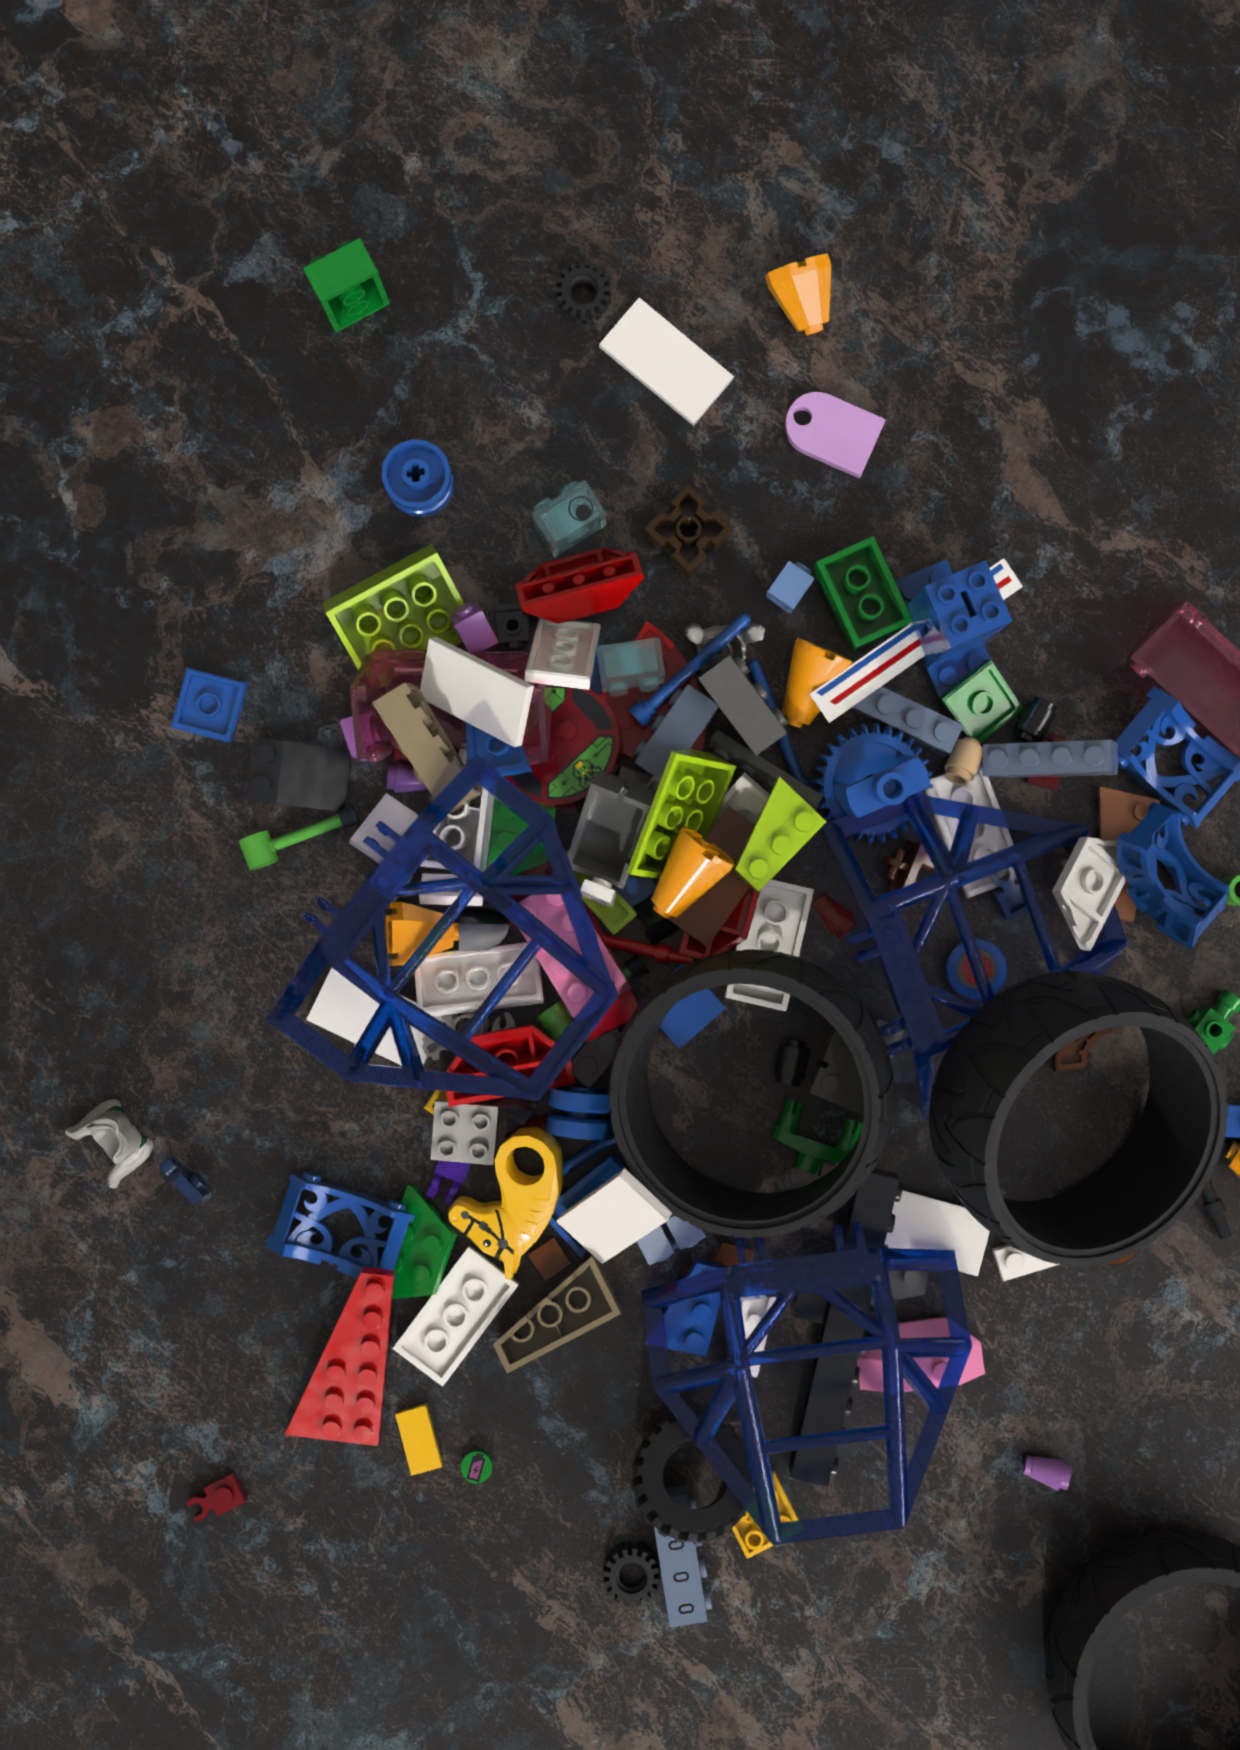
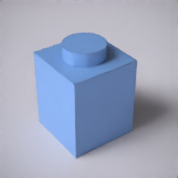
(790, 586)

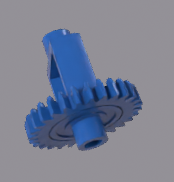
(894, 777)

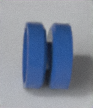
(413, 460)
(581, 1115)

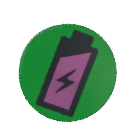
(476, 1466)

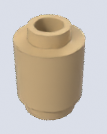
(964, 761)

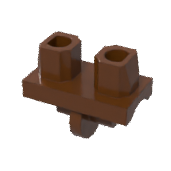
(906, 865)

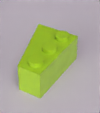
(777, 836)

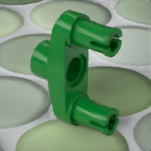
(812, 1153)

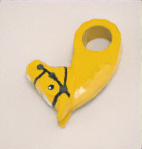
(527, 1204)

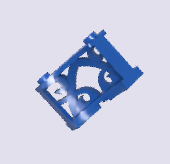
(1154, 718)
(1161, 839)
(300, 1243)

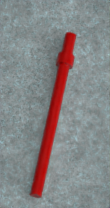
(661, 952)

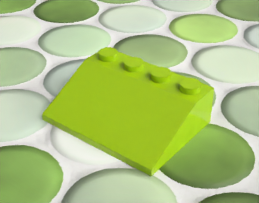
(397, 607)
(687, 797)

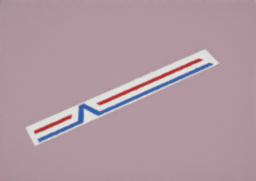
(888, 659)

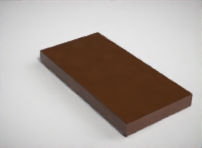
(714, 907)

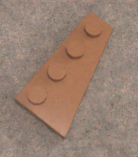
(1119, 814)

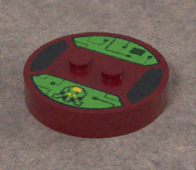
(582, 743)

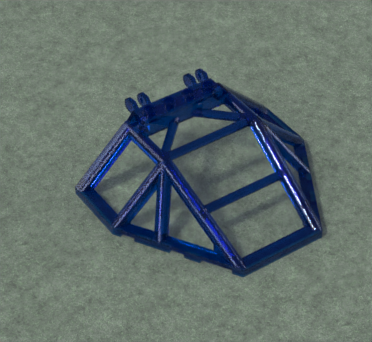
(495, 886)
(890, 935)
(784, 1280)

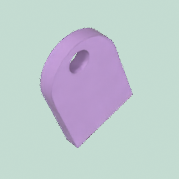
(837, 432)

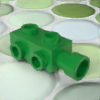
(1206, 1017)

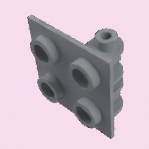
(464, 1133)

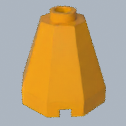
(803, 292)
(409, 927)

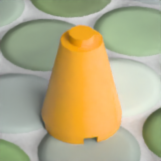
(808, 670)
(689, 873)

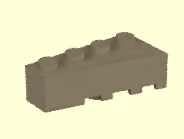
(422, 739)
(566, 1313)

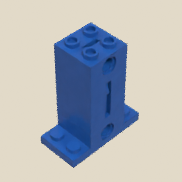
(953, 618)

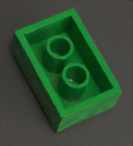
(346, 284)
(862, 594)

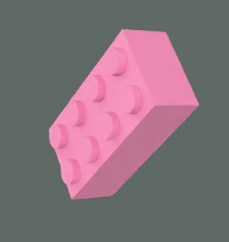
(573, 992)

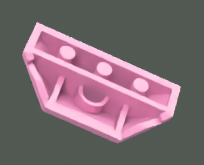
(871, 1362)

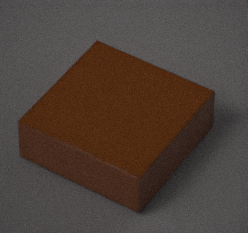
(549, 1258)

